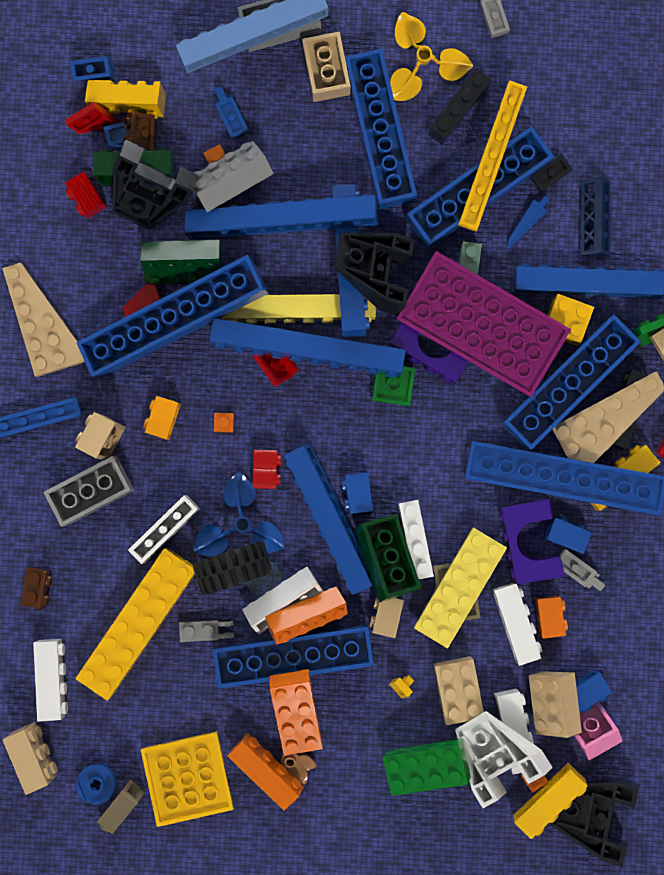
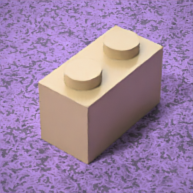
(386, 617)

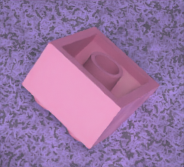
(597, 732)

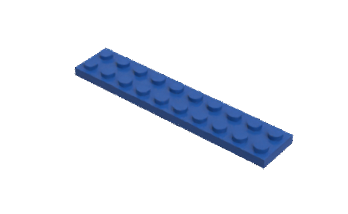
(566, 478)

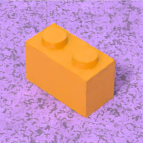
(162, 417)

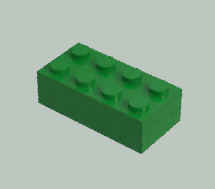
(427, 767)

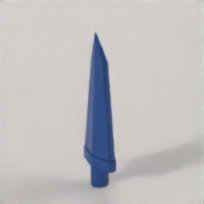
(530, 217)

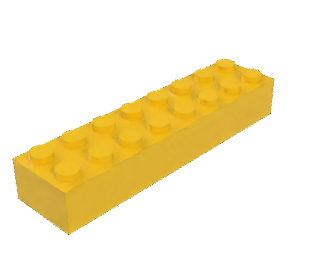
(136, 624)

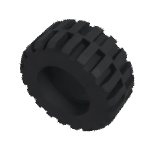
(232, 568)

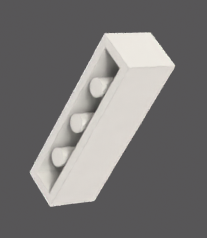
(164, 529)
(415, 537)
(289, 592)
(516, 623)
(50, 679)
(511, 713)

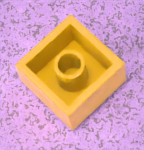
(571, 314)

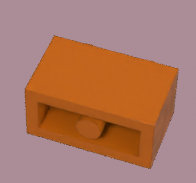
(550, 616)

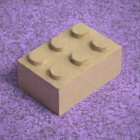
(326, 66)
(99, 436)
(458, 690)
(555, 704)
(30, 757)

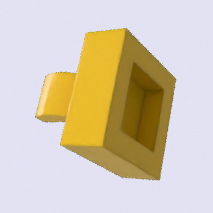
(401, 686)

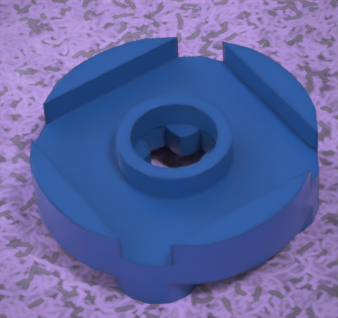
(92, 794)

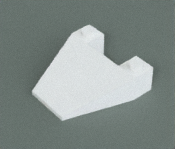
(494, 749)

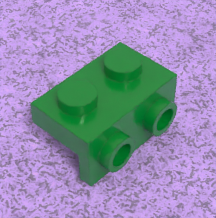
(647, 329)

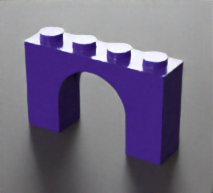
(447, 367)
(527, 568)

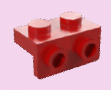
(276, 369)

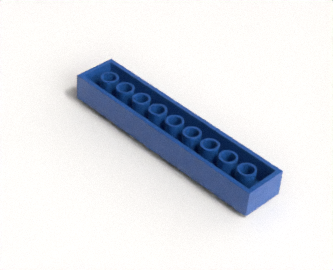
(172, 317)

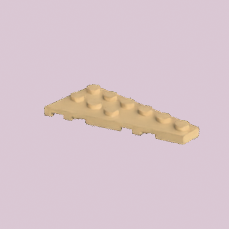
(44, 332)
(599, 426)

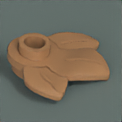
(299, 767)

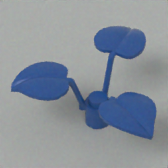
(236, 493)

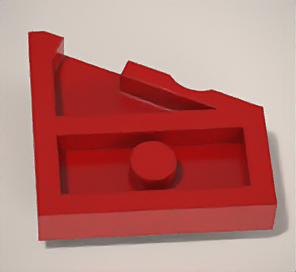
(90, 119)
(145, 297)

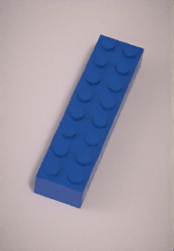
(380, 129)
(442, 212)
(570, 382)
(317, 651)

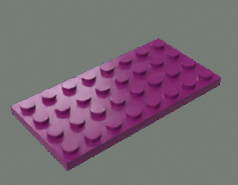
(483, 324)

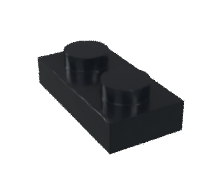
(551, 173)

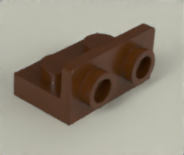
(140, 129)
(36, 588)

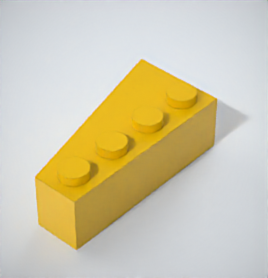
(127, 97)

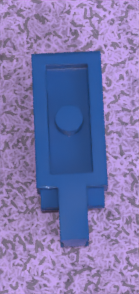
(230, 114)

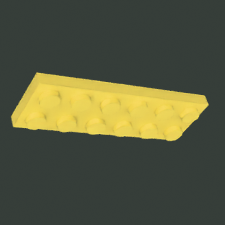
(460, 587)

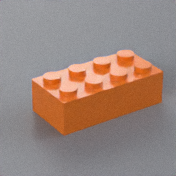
(295, 712)

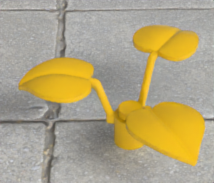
(452, 65)

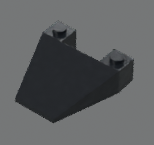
(144, 193)
(366, 265)
(591, 817)

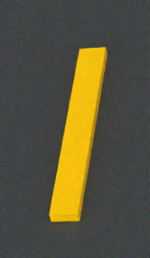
(492, 156)

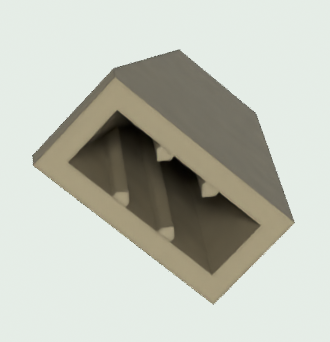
(120, 807)

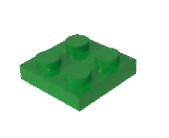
(394, 390)

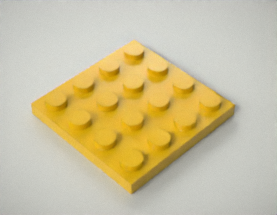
(187, 779)

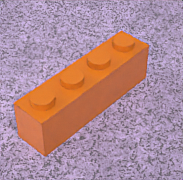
(306, 615)
(266, 771)

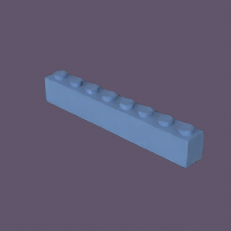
(249, 31)

